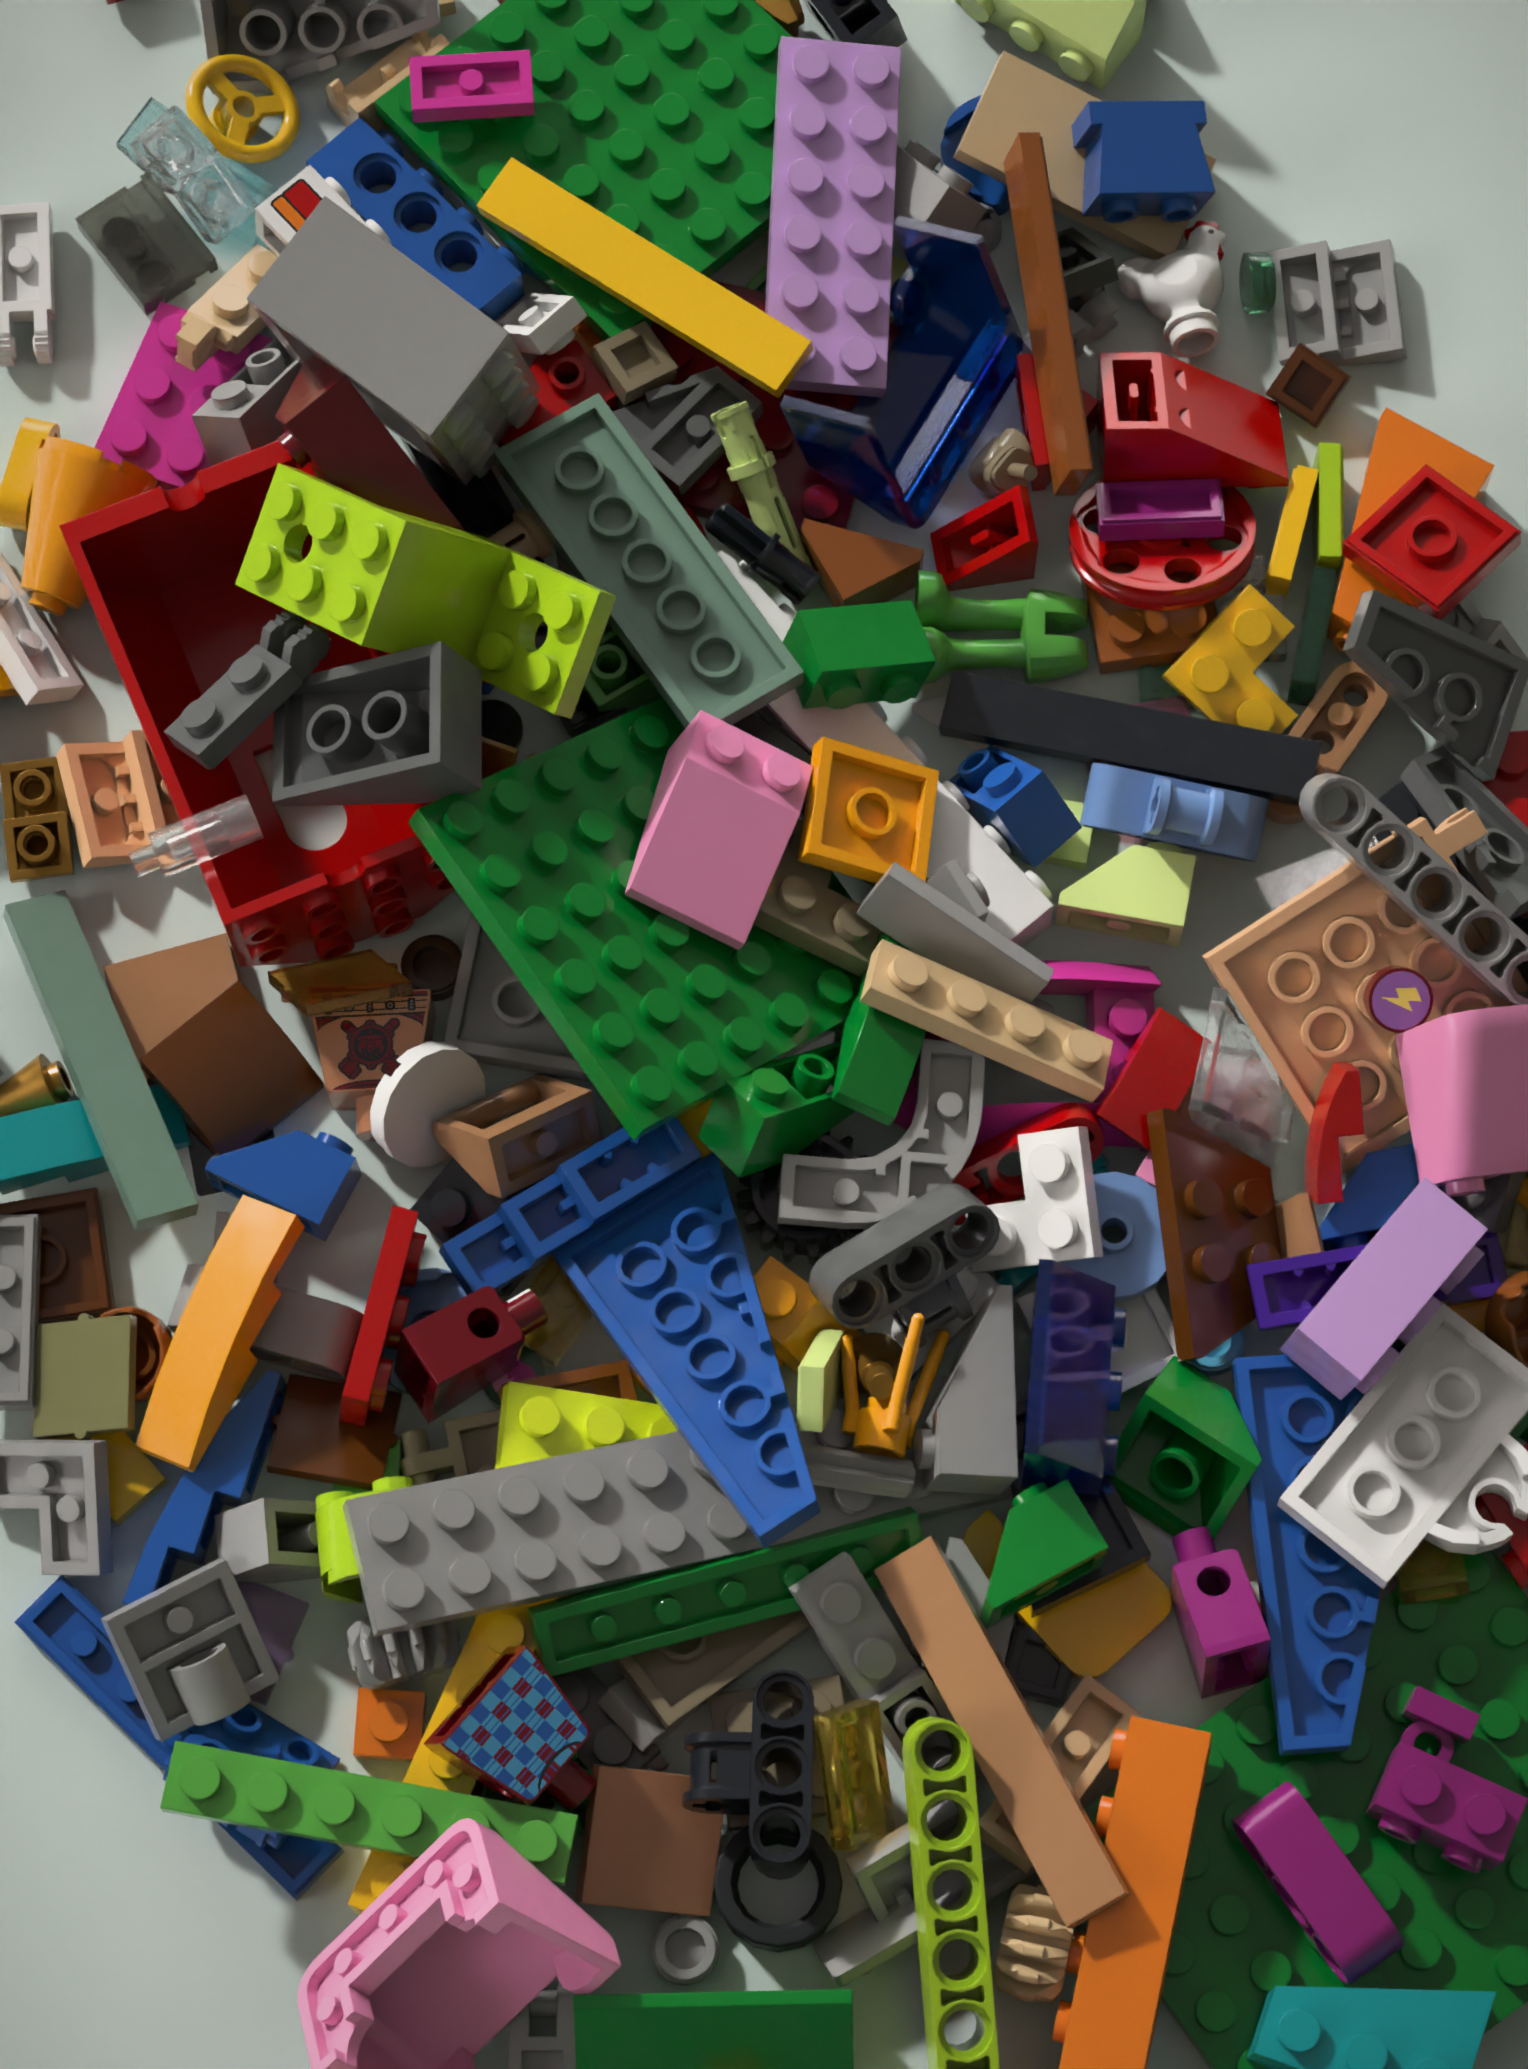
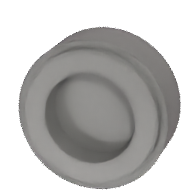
(685, 1950)

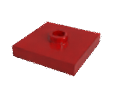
(1431, 543)

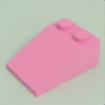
(717, 828)

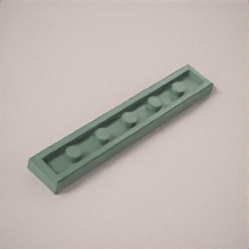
(101, 1061)

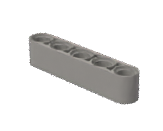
(1404, 871)

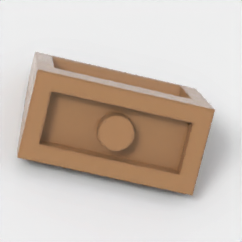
(526, 1144)

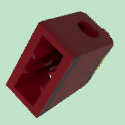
(465, 1348)

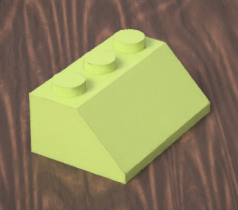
(1080, 35)

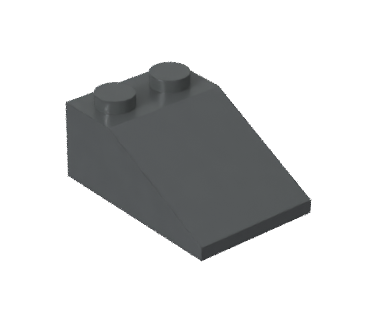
(381, 732)

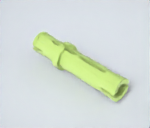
(755, 476)

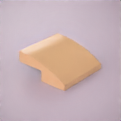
(113, 797)

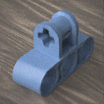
(1174, 812)

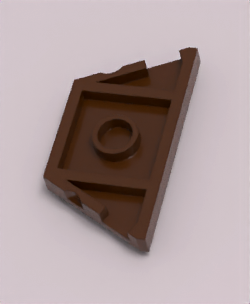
(1213, 1224)

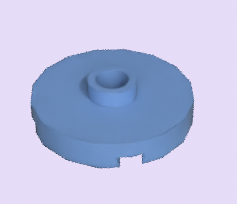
(1138, 1260)

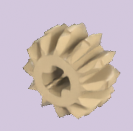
(1032, 1947)

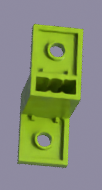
(417, 582)

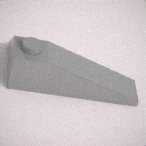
(308, 34)

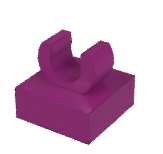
(1438, 1718)

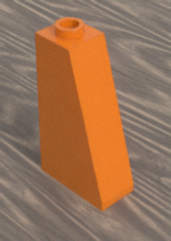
(1395, 457)

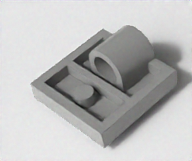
(191, 1650)

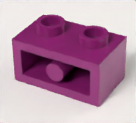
(1445, 1808)

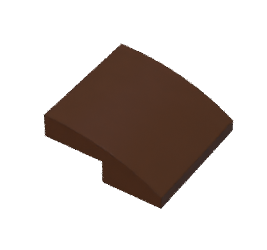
(232, 1071)

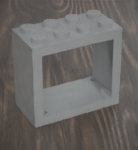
(402, 339)

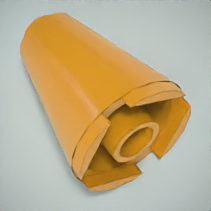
(66, 486)

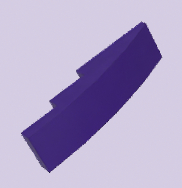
(1291, 1287)

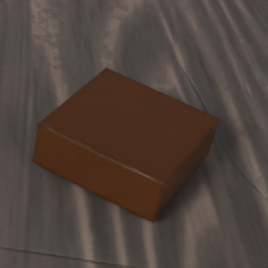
(1308, 385)

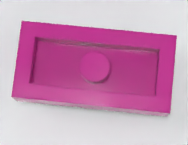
(471, 86)

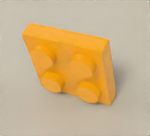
(867, 812)

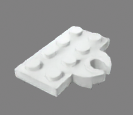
(1421, 1454)

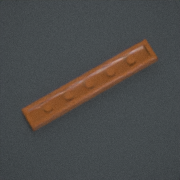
(1048, 314)

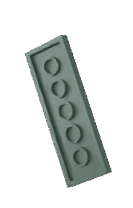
(634, 539)

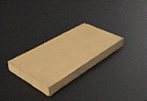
(1031, 100)

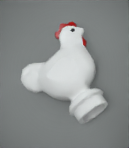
(1182, 289)

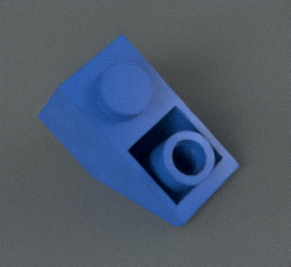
(1016, 803)
(1370, 1197)

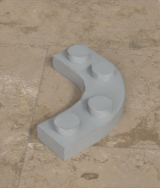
(927, 1156)

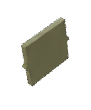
(85, 1377)

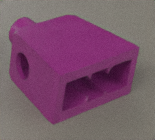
(1217, 1615)

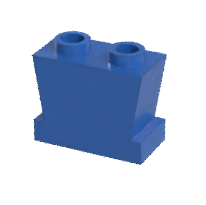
(1143, 159)

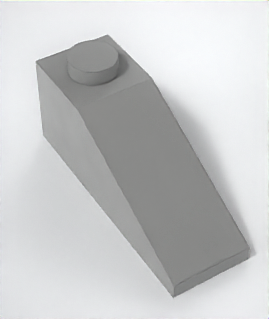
(972, 1425)

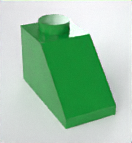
(1041, 1550)

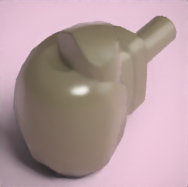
(1003, 463)

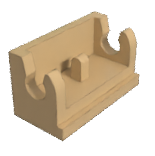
(359, 95)

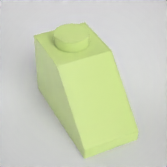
(1133, 895)

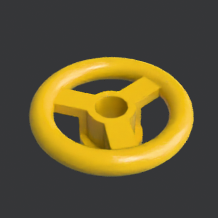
(240, 112)

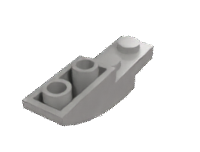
(874, 1658)

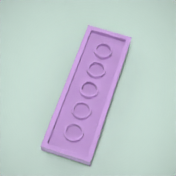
(834, 209)

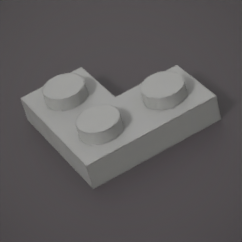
(73, 1499)

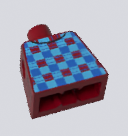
(517, 1733)

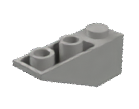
(245, 407)

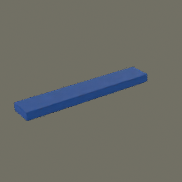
(76, 1640)

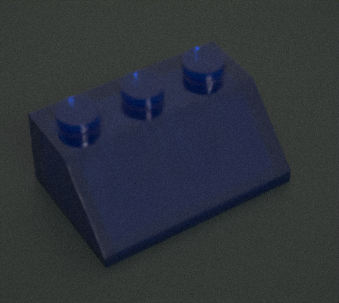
(1071, 1380)

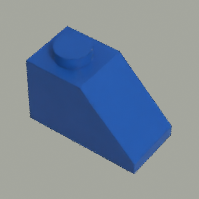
(293, 1174)

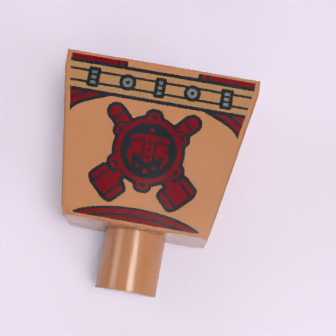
(363, 1045)

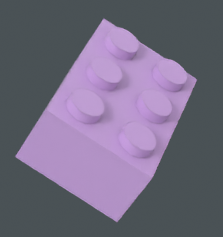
(1387, 1292)

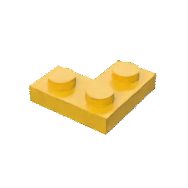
(1220, 664)

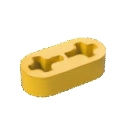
(20, 470)

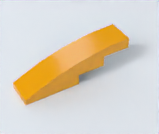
(214, 1335)

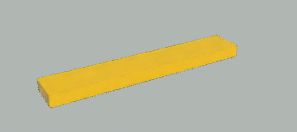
(645, 277)

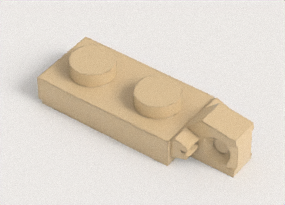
(223, 314)

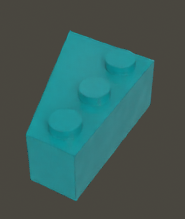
(1370, 2028)

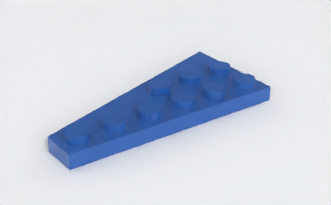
(688, 1319)
(1309, 1595)

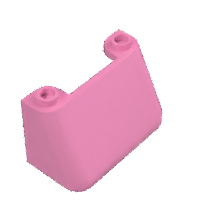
(1467, 1096)
(448, 1959)

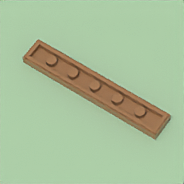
(1002, 1733)

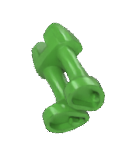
(1038, 654)

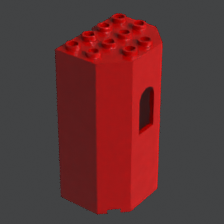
(175, 623)

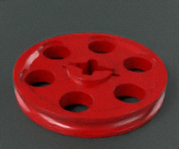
(1157, 558)

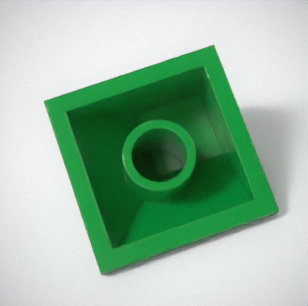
(1185, 1452)

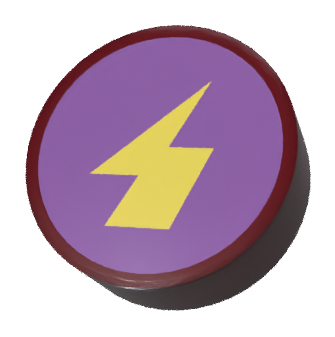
(1398, 998)

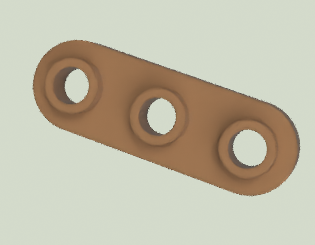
(1337, 723)

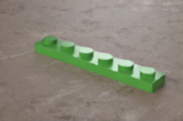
(353, 1807)

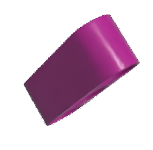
(1317, 1883)

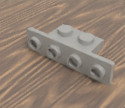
(886, 1885)

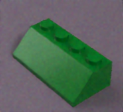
(715, 2030)

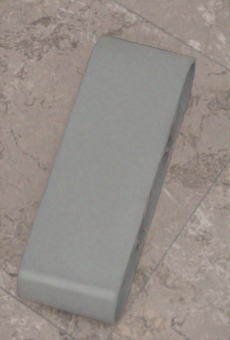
(298, 1333)

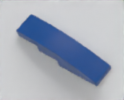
(567, 1205)
(223, 1476)

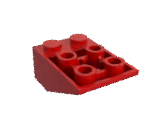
(1184, 424)

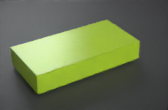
(1328, 507)

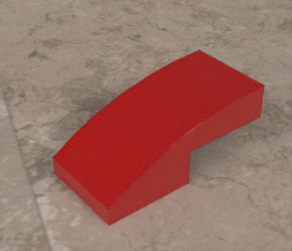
(1154, 1077)
(1335, 1115)

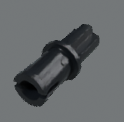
(763, 553)

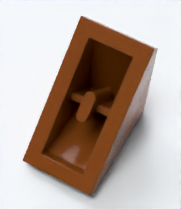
(859, 566)

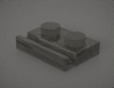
(146, 243)

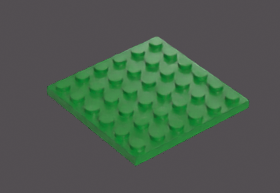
(637, 112)
(628, 990)

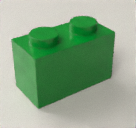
(859, 654)

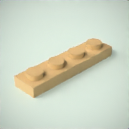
(987, 1021)

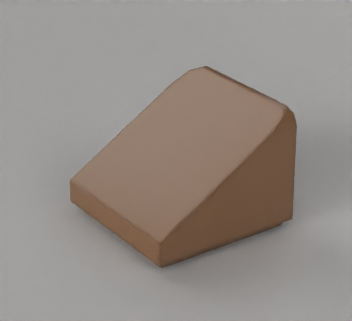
(1298, 1227)

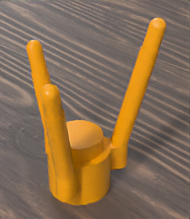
(889, 1424)

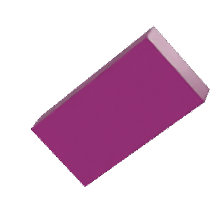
(1160, 509)

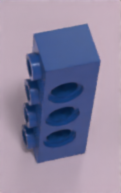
(368, 158)

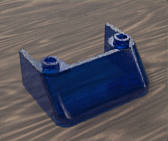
(941, 384)

